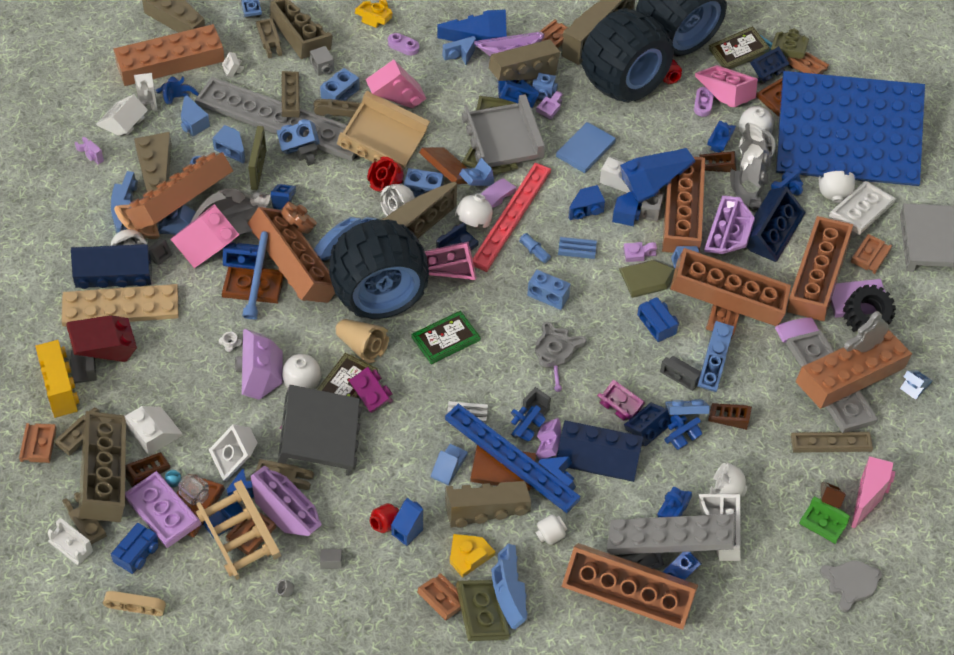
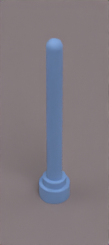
(251, 311)

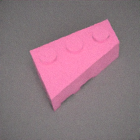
(396, 85)
(451, 261)

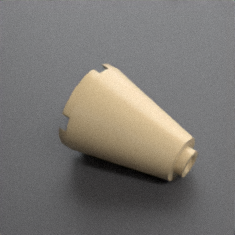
(363, 338)

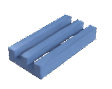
(577, 245)

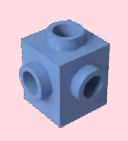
(545, 85)

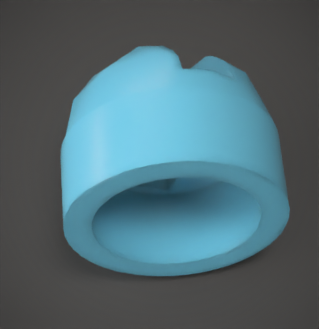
(173, 478)

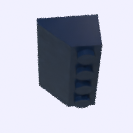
(775, 223)
(111, 266)
(600, 450)

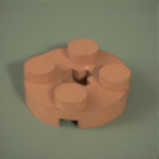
(298, 215)

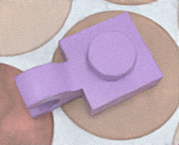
(550, 107)
(91, 150)
(637, 252)

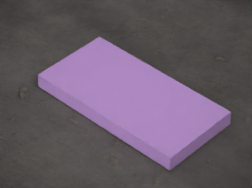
(162, 509)

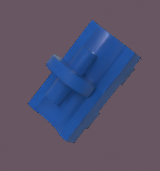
(721, 136)
(792, 181)
(690, 428)
(522, 430)
(675, 503)
(683, 565)

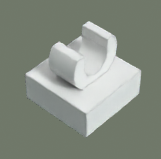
(232, 65)

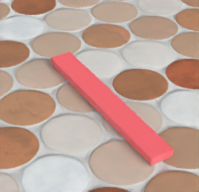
(510, 217)

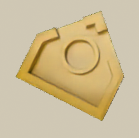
(374, 13)
(469, 553)

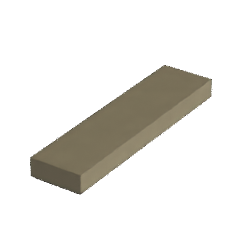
(290, 94)
(831, 442)

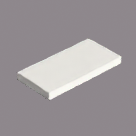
(862, 207)

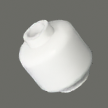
(551, 529)

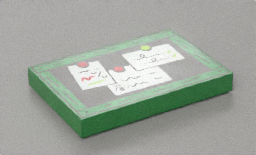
(445, 337)

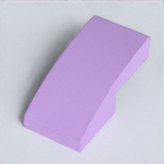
(498, 191)
(795, 328)
(550, 437)

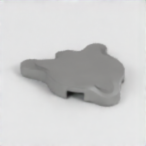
(869, 334)
(555, 346)
(853, 581)

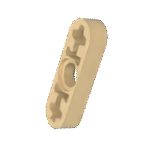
(134, 603)

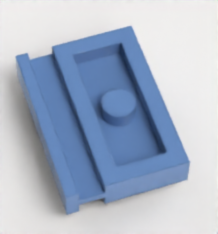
(680, 407)

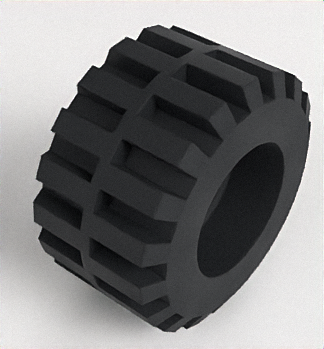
(870, 295)

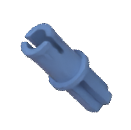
(534, 248)

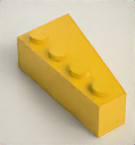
(56, 378)

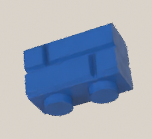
(240, 255)
(658, 319)
(135, 548)

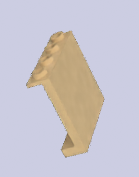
(383, 131)

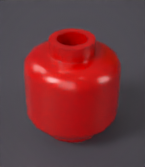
(674, 73)
(382, 517)

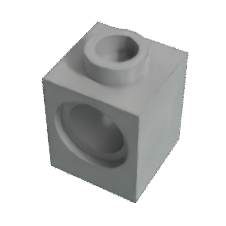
(322, 60)
(651, 208)

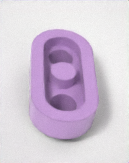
(403, 44)
(703, 102)

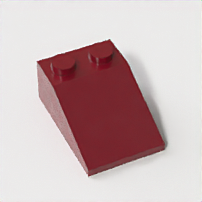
(102, 338)

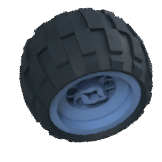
(686, 21)
(627, 55)
(378, 269)

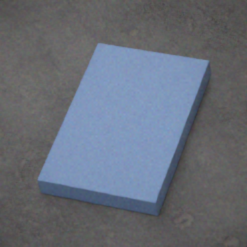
(585, 147)

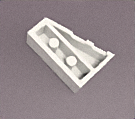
(724, 504)

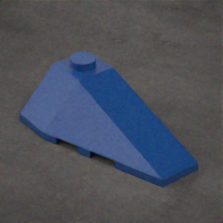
(485, 26)
(650, 173)

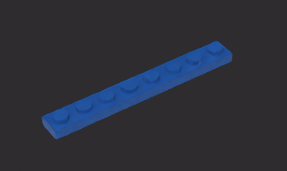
(512, 458)

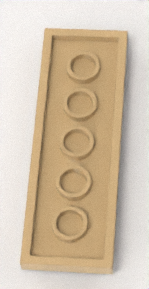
(131, 302)

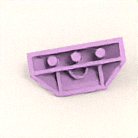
(501, 44)
(730, 227)
(260, 365)
(284, 503)

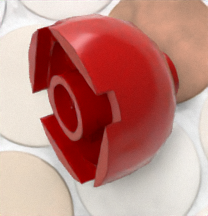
(384, 173)

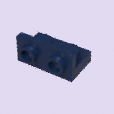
(769, 64)
(455, 236)
(649, 422)

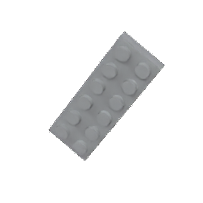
(849, 412)
(671, 534)

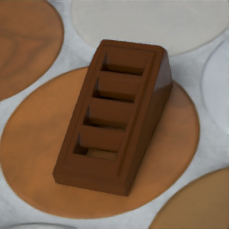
(722, 156)
(736, 421)
(133, 473)
(832, 495)

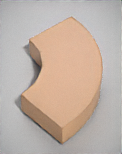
(149, 232)

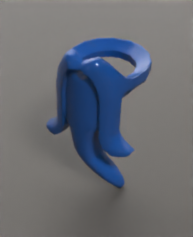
(176, 89)

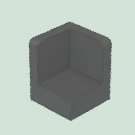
(538, 398)

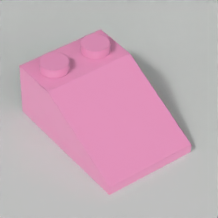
(728, 85)
(204, 236)
(873, 485)

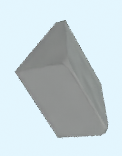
(331, 559)

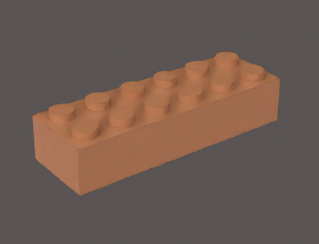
(170, 54)
(178, 190)
(684, 208)
(293, 256)
(820, 268)
(730, 287)
(850, 371)
(629, 585)

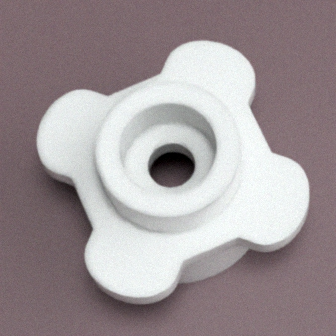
(230, 336)

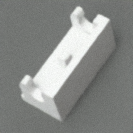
(146, 90)
(70, 542)

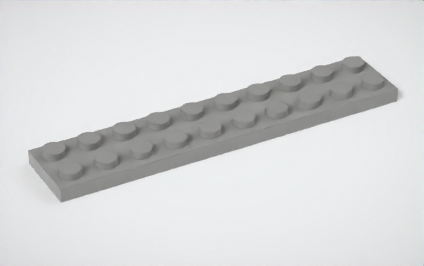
(267, 112)

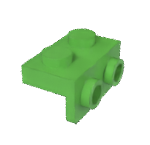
(825, 520)

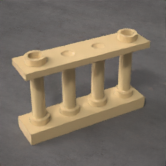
(258, 530)

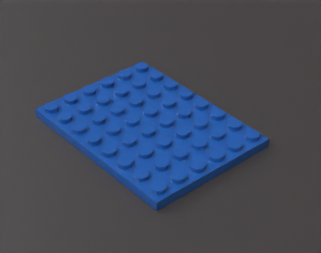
(851, 127)

